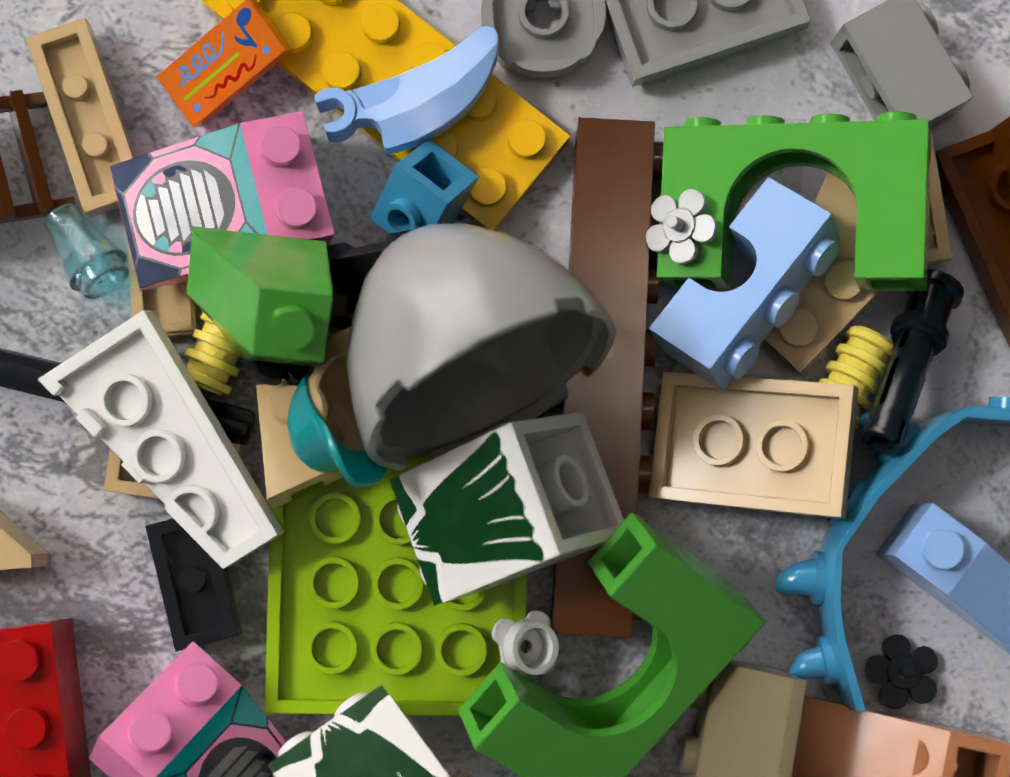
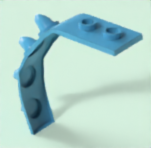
(822, 573)

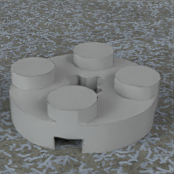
(548, 51)

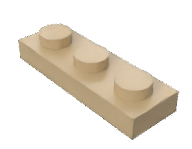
(82, 110)

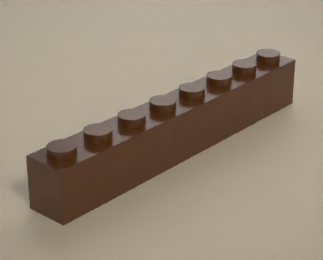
(611, 257)

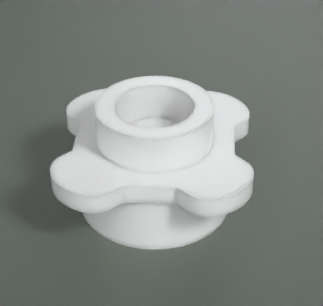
(541, 640)

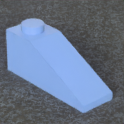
(953, 568)

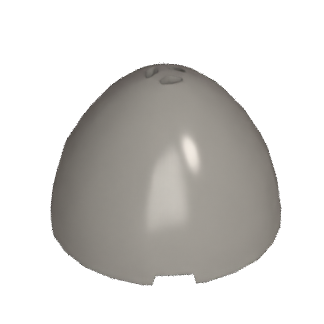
(464, 338)

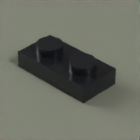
(192, 588)

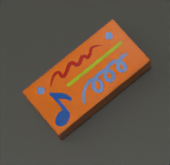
(224, 63)

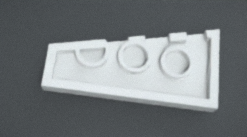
(156, 420)

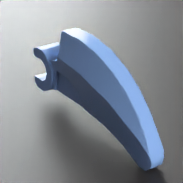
(419, 101)

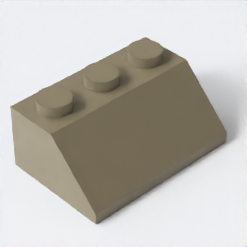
(745, 724)

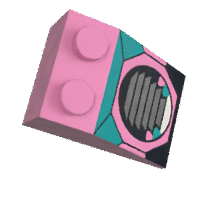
(233, 179)
(190, 725)

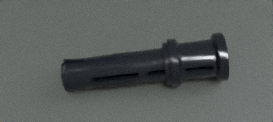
(917, 337)

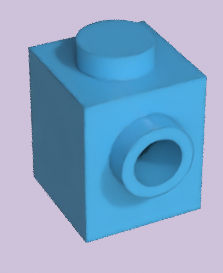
(424, 190)

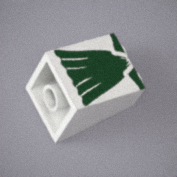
(507, 505)
(362, 741)

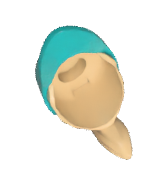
(324, 421)

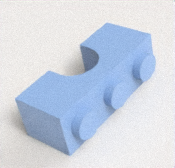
(722, 331)

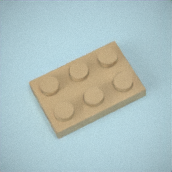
(755, 444)

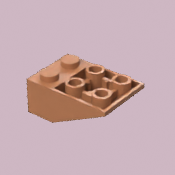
(882, 744)

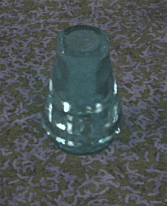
(87, 255)

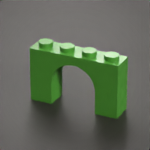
(878, 160)
(696, 632)

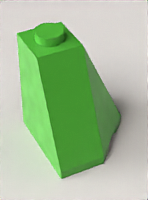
(263, 293)

